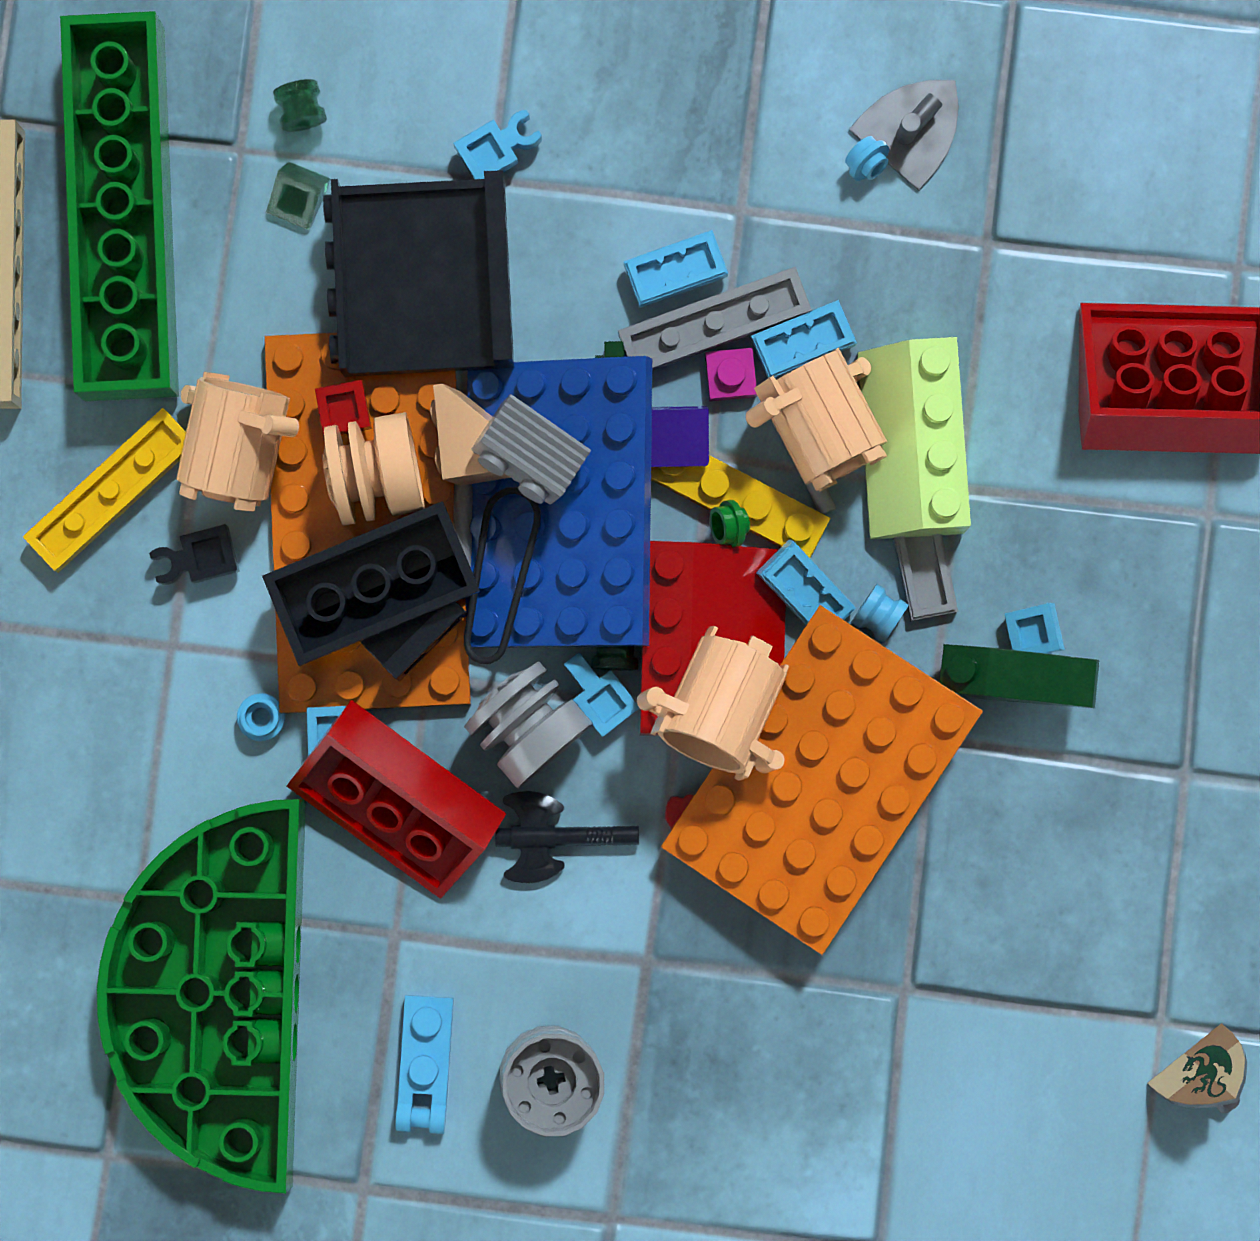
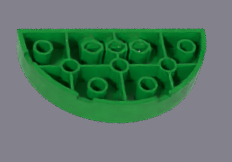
(207, 994)

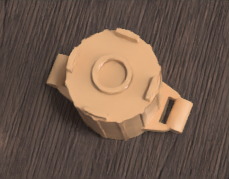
(822, 418)
(232, 440)
(721, 705)

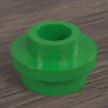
(729, 523)

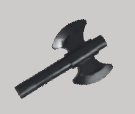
(536, 836)

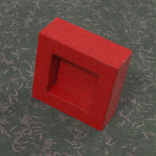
(343, 404)

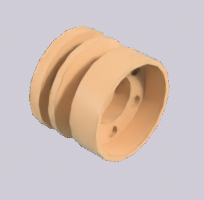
(373, 469)

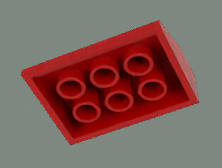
(1169, 378)
(702, 588)

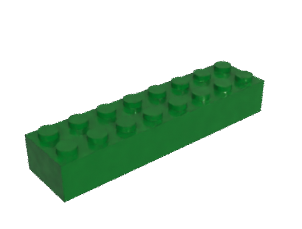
(119, 206)

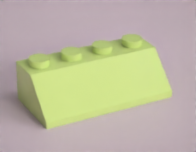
(920, 412)

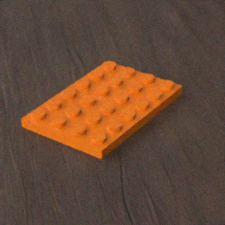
(860, 757)

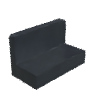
(410, 642)

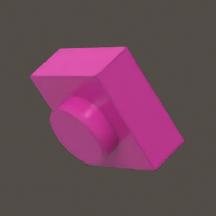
(730, 374)

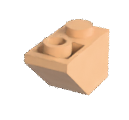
(458, 428)

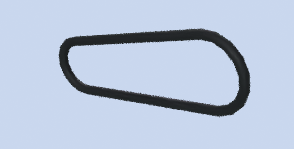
(520, 583)

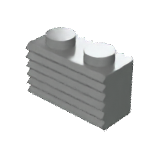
(530, 451)

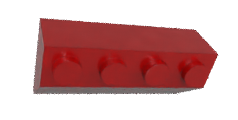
(396, 800)

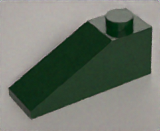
(1019, 676)

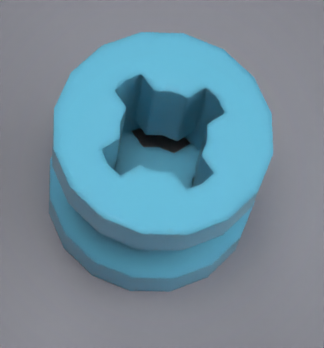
(879, 613)

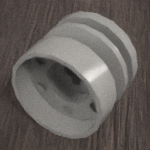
(527, 724)
(576, 1093)

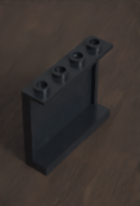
(419, 276)

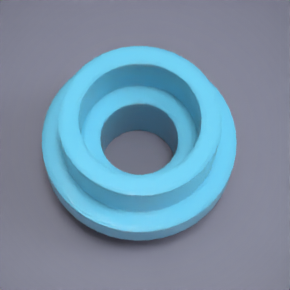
(867, 159)
(246, 713)

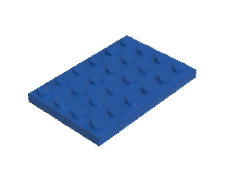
(593, 542)

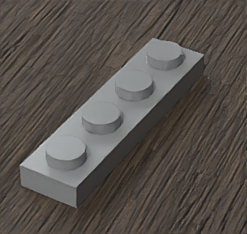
(717, 320)

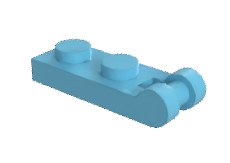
(425, 1062)

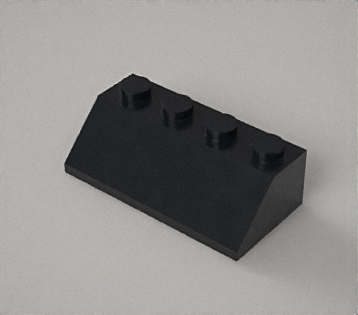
(371, 583)

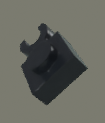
(204, 555)

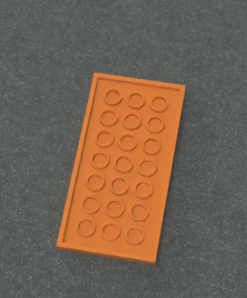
(309, 523)

